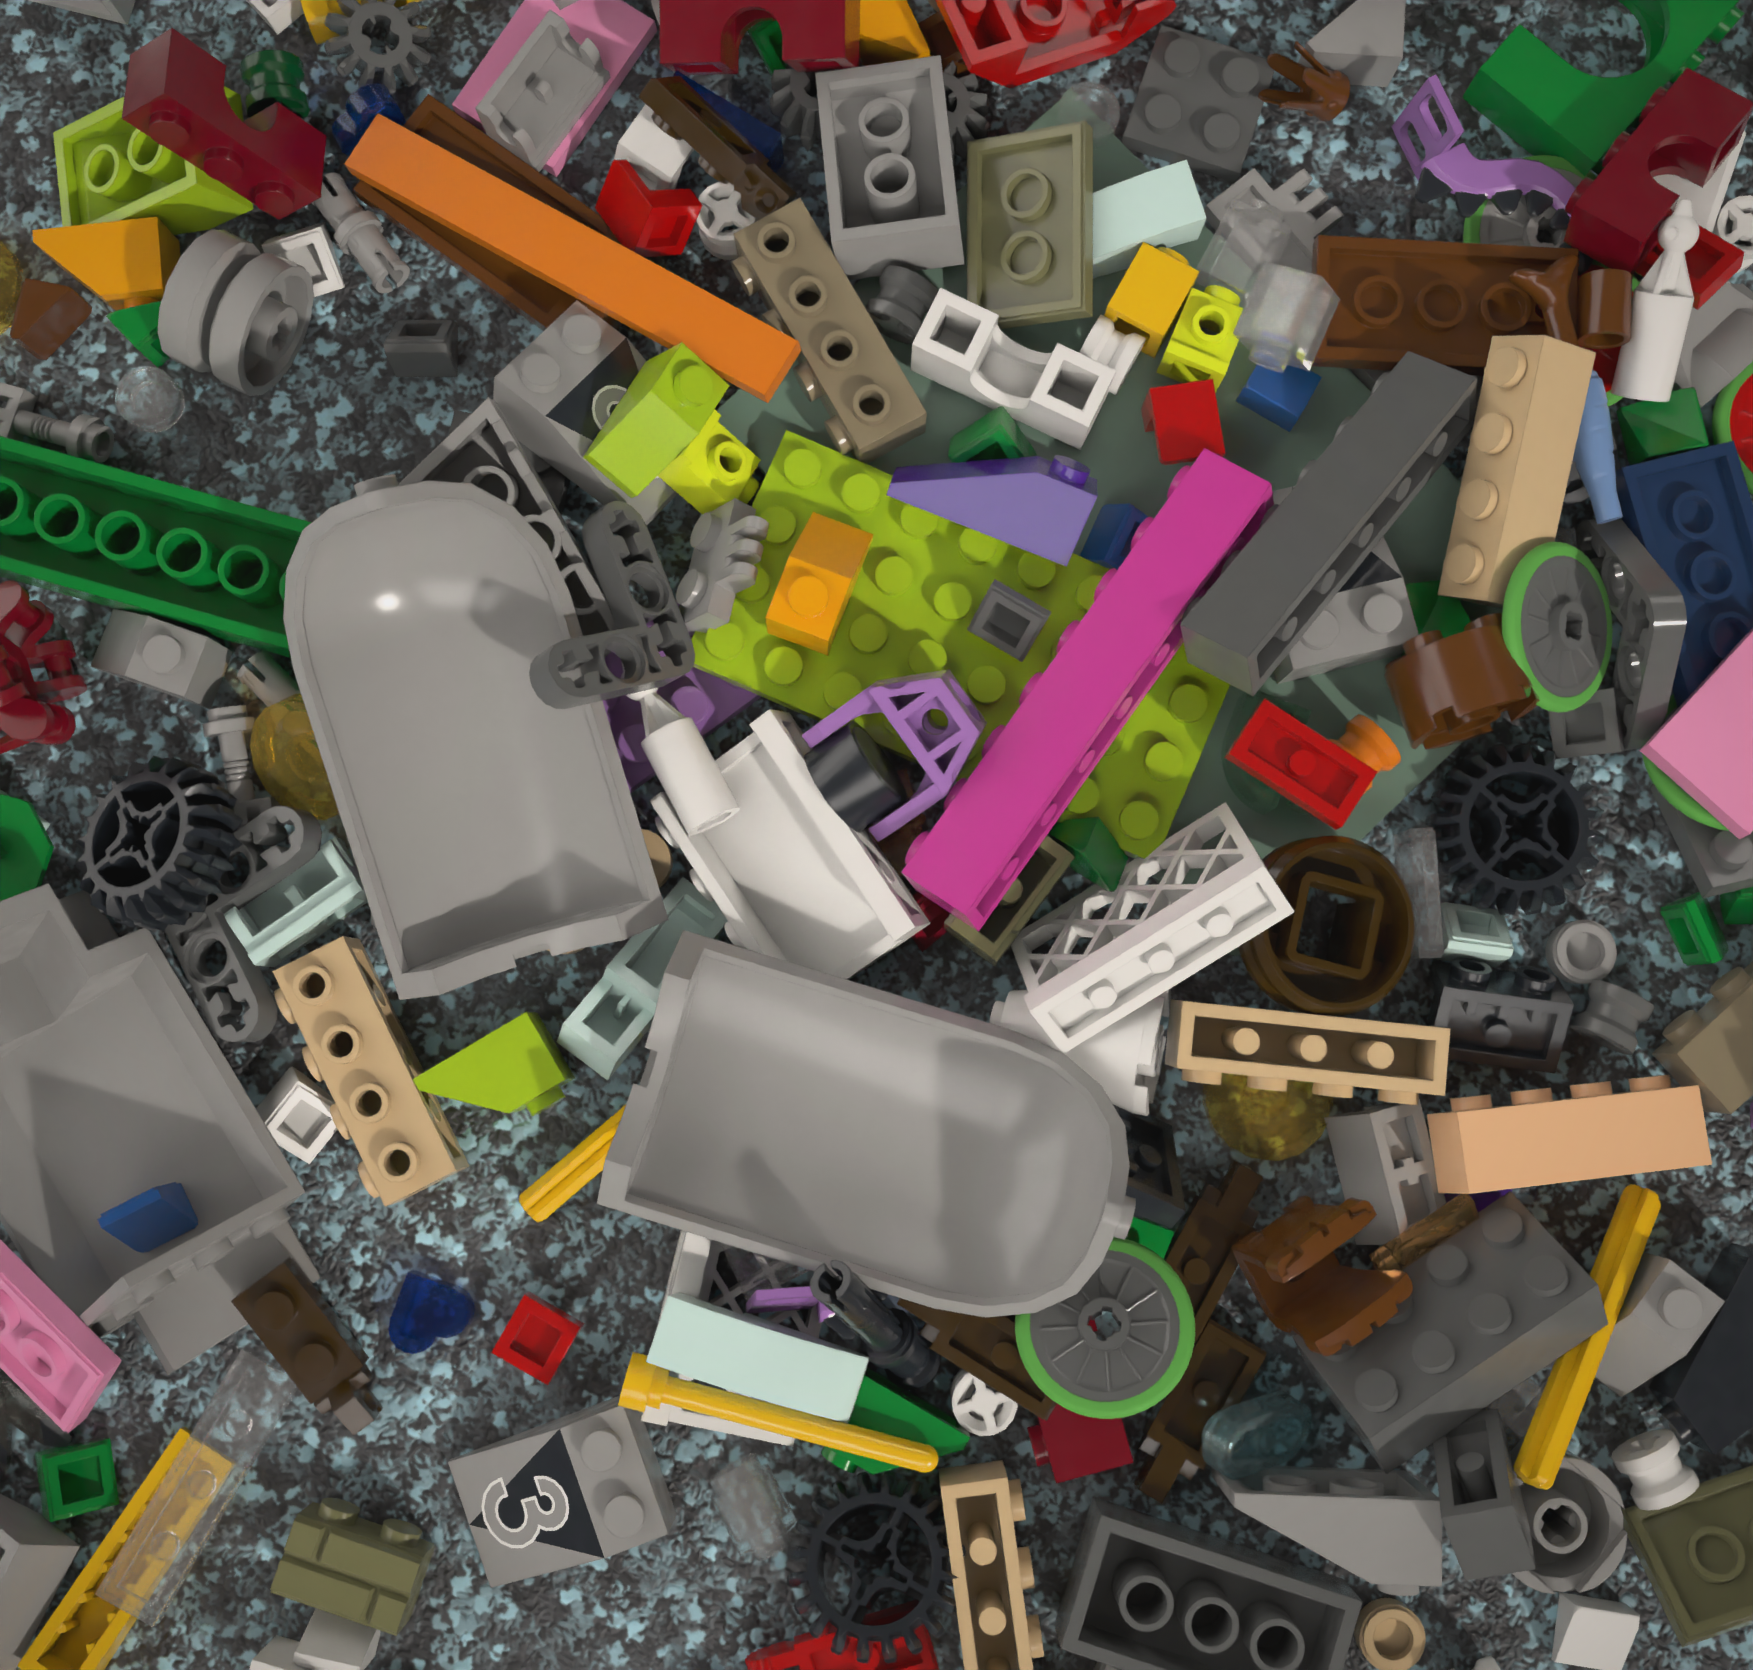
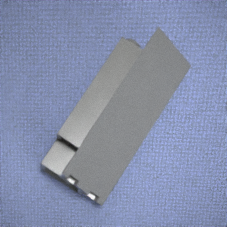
(119, 1093)

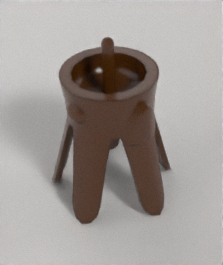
(1321, 90)

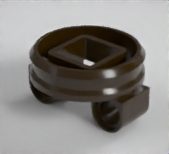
(1367, 940)

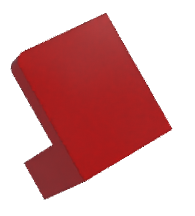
(646, 219)
(1183, 421)

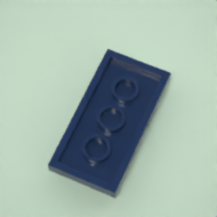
(1699, 528)

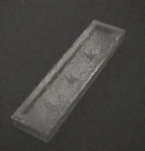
(198, 1488)

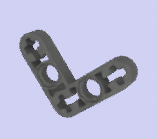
(1652, 624)
(633, 641)
(204, 928)

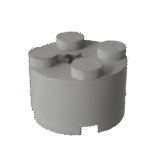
(1584, 1534)

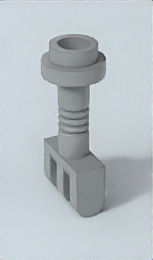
(83, 438)
(229, 726)

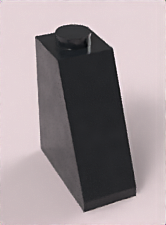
(1711, 1388)

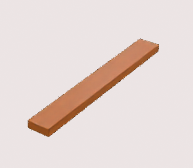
(573, 257)

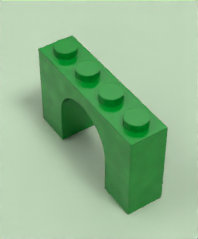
(1579, 115)

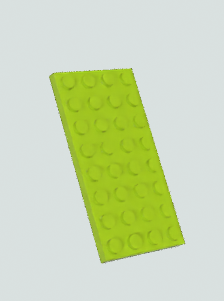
(913, 619)

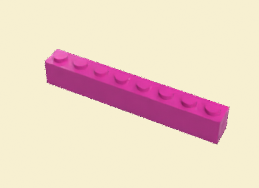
(1086, 692)

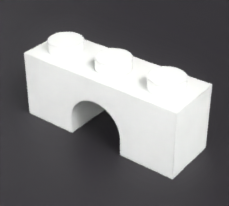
(971, 355)

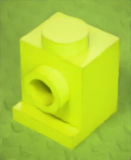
(1191, 352)
(713, 469)

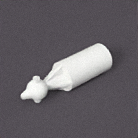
(1659, 315)
(684, 765)

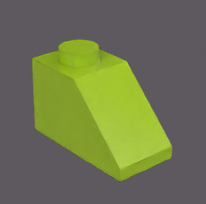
(656, 418)
(504, 1070)

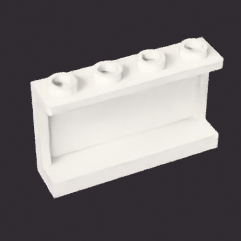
(789, 866)

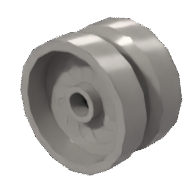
(235, 312)

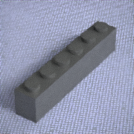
(1328, 522)

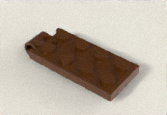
(511, 284)
(1451, 301)

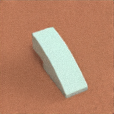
(1149, 208)
(626, 997)
(757, 1358)

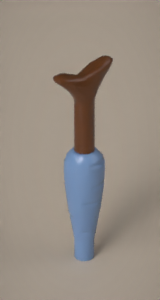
(1594, 443)

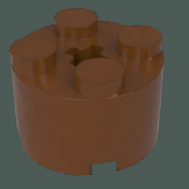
(1457, 684)

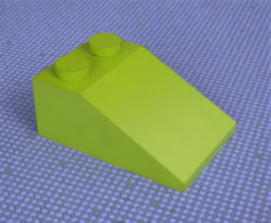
(122, 174)

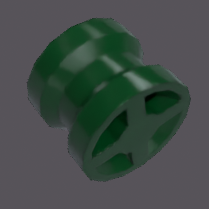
(274, 78)

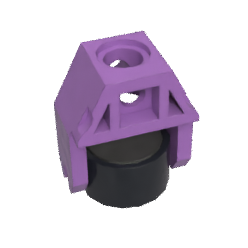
(857, 773)

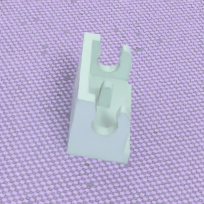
(299, 906)

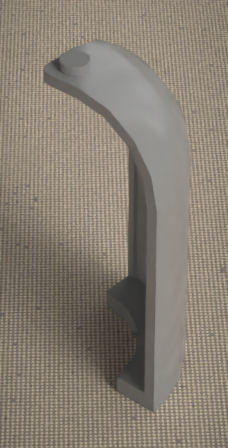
(460, 791)
(868, 1136)

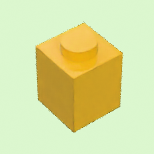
(1152, 295)

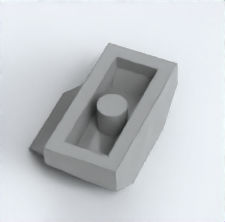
(1717, 342)

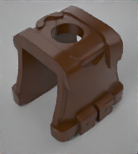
(1304, 1284)

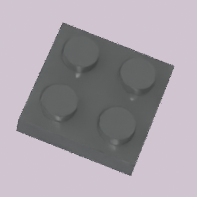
(1198, 104)

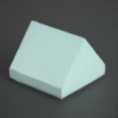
(1475, 934)

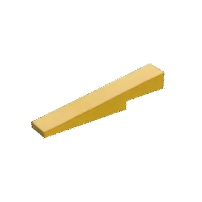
(84, 1627)

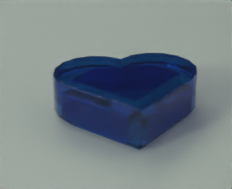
(361, 111)
(427, 1311)

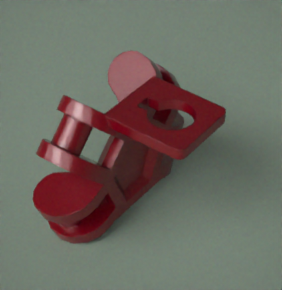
(26, 704)

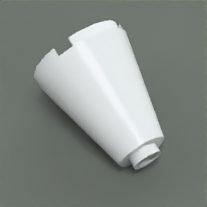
(1120, 1057)

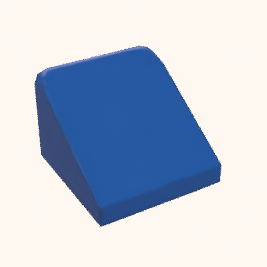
(1279, 395)
(1112, 534)
(151, 1218)

